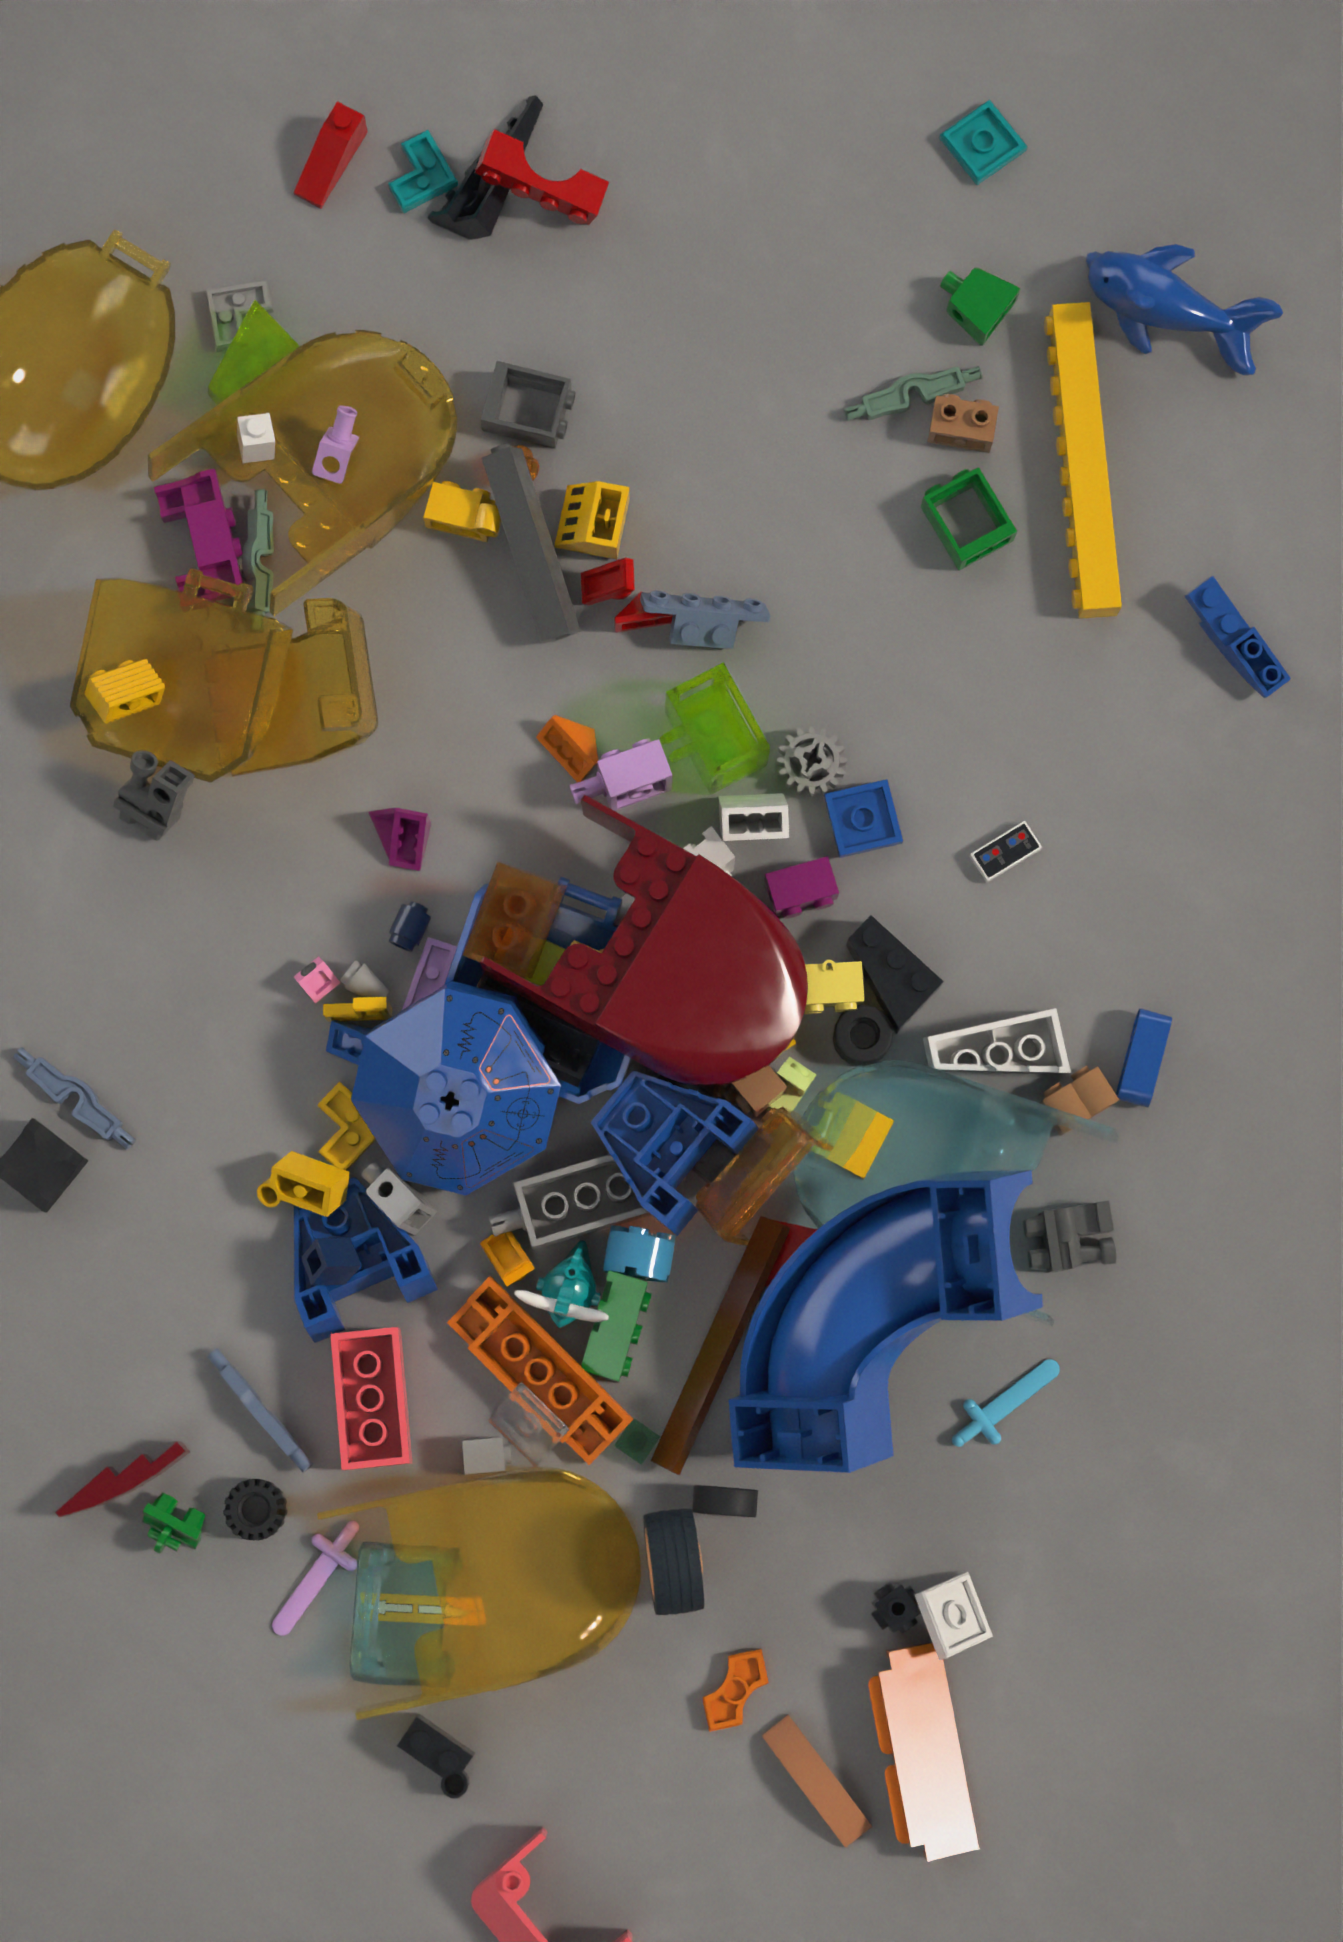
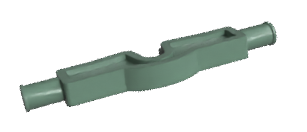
(896, 398)
(259, 544)

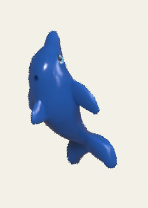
(1150, 294)

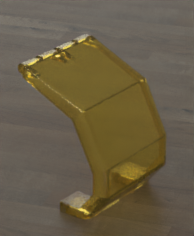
(324, 692)

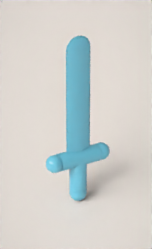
(1000, 1407)

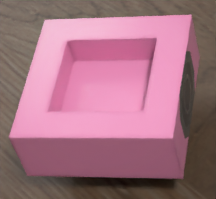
(317, 979)

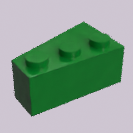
(611, 1339)

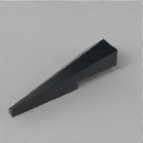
(477, 204)

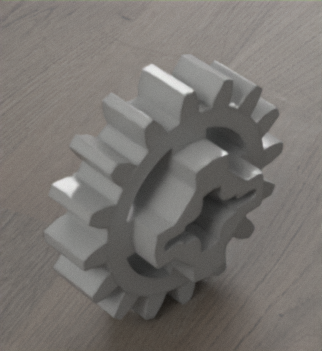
(822, 767)

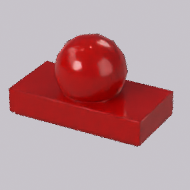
(608, 581)

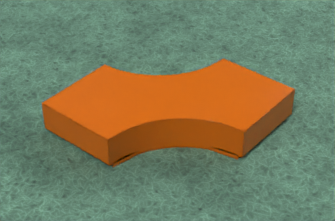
(726, 1704)

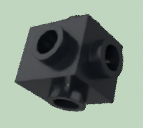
(886, 1598)

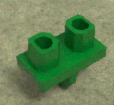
(167, 1526)

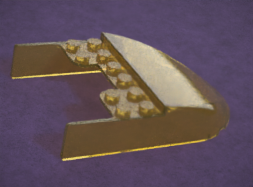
(403, 443)
(526, 1573)

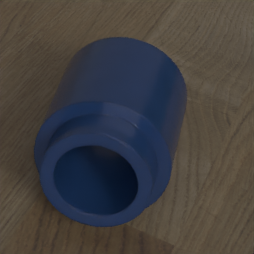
(409, 926)

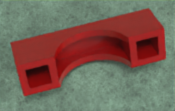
(505, 164)

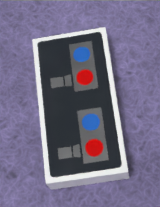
(1005, 851)

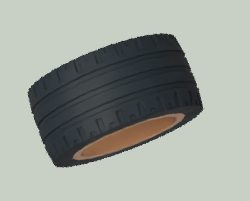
(674, 1561)

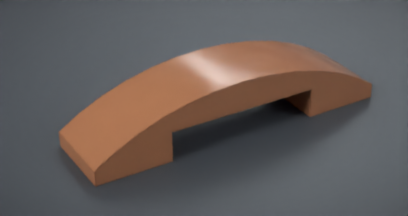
(816, 1781)

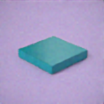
(983, 142)

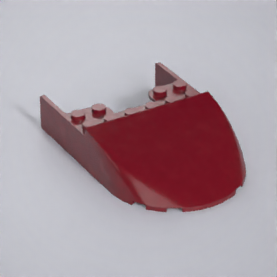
(692, 978)

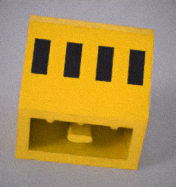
(593, 518)

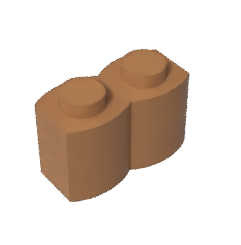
(1083, 1097)

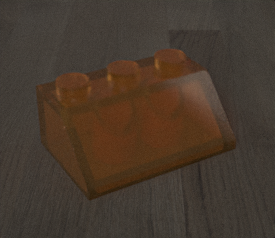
(515, 919)

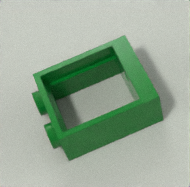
(983, 546)

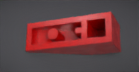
(331, 154)

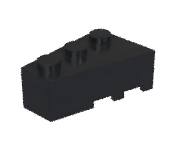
(893, 972)

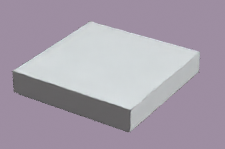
(953, 1615)

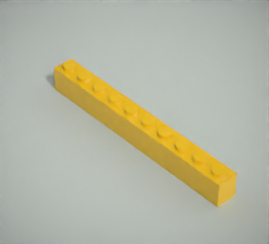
(1084, 460)

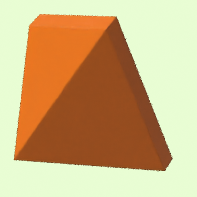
(570, 745)

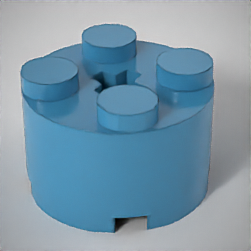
(639, 1253)

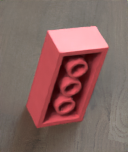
(371, 1398)

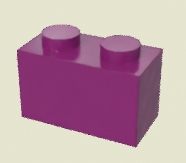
(802, 887)

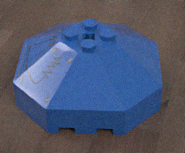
(465, 1045)

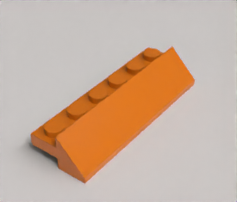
(523, 1352)

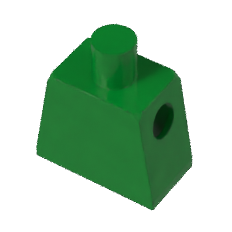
(979, 301)

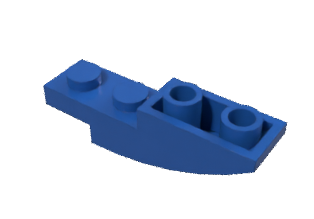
(1235, 639)

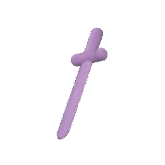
(331, 1556)

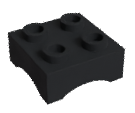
(40, 1165)

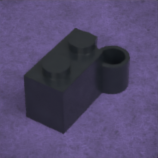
(437, 1752)

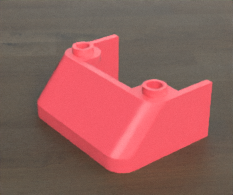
(497, 1896)

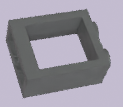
(508, 373)

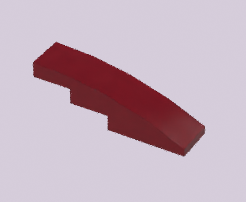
(112, 1485)

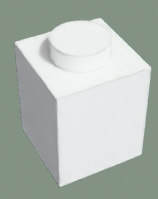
(255, 438)

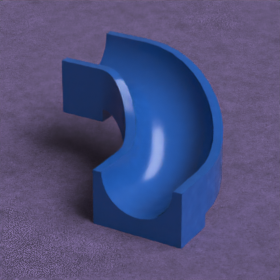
(852, 1305)

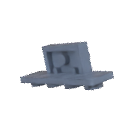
(704, 620)

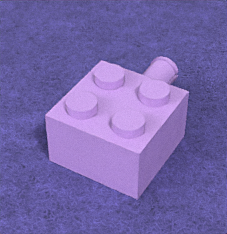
(628, 776)

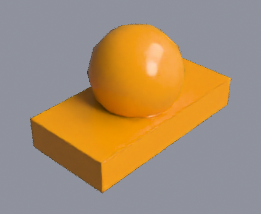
(507, 1257)

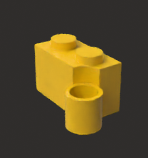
(462, 511)
(305, 1184)

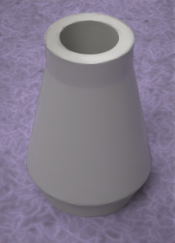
(363, 981)

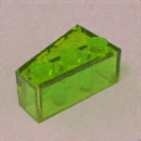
(253, 350)

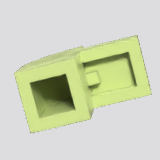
(797, 1080)

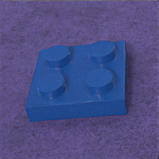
(863, 818)

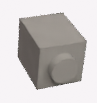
(486, 1455)

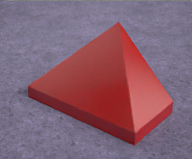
(635, 617)

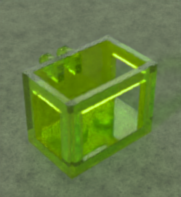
(715, 730)

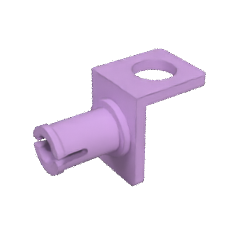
(337, 443)

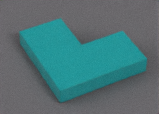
(430, 174)

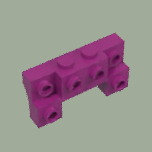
(209, 524)

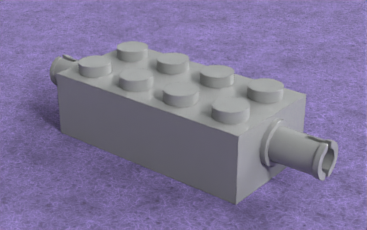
(571, 1203)

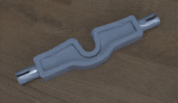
(61, 1087)
(259, 1411)

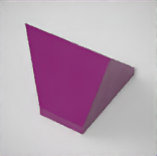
(403, 835)

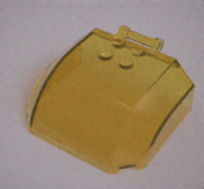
(216, 667)

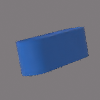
(1143, 1057)

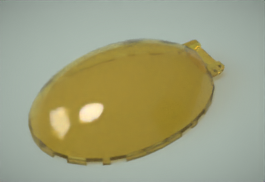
(79, 359)

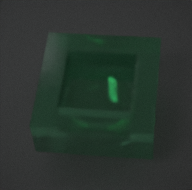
(637, 1441)

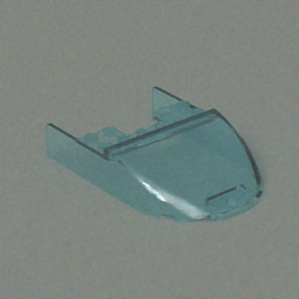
(937, 1130)

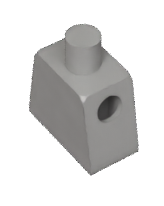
(398, 1199)

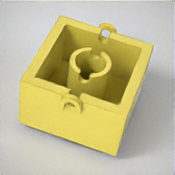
(834, 986)

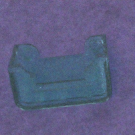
(390, 1612)

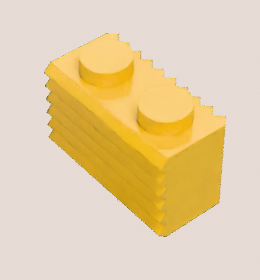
(124, 690)

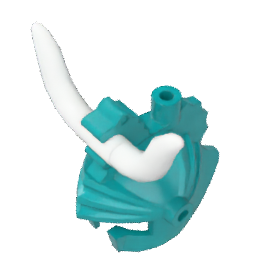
(568, 1290)

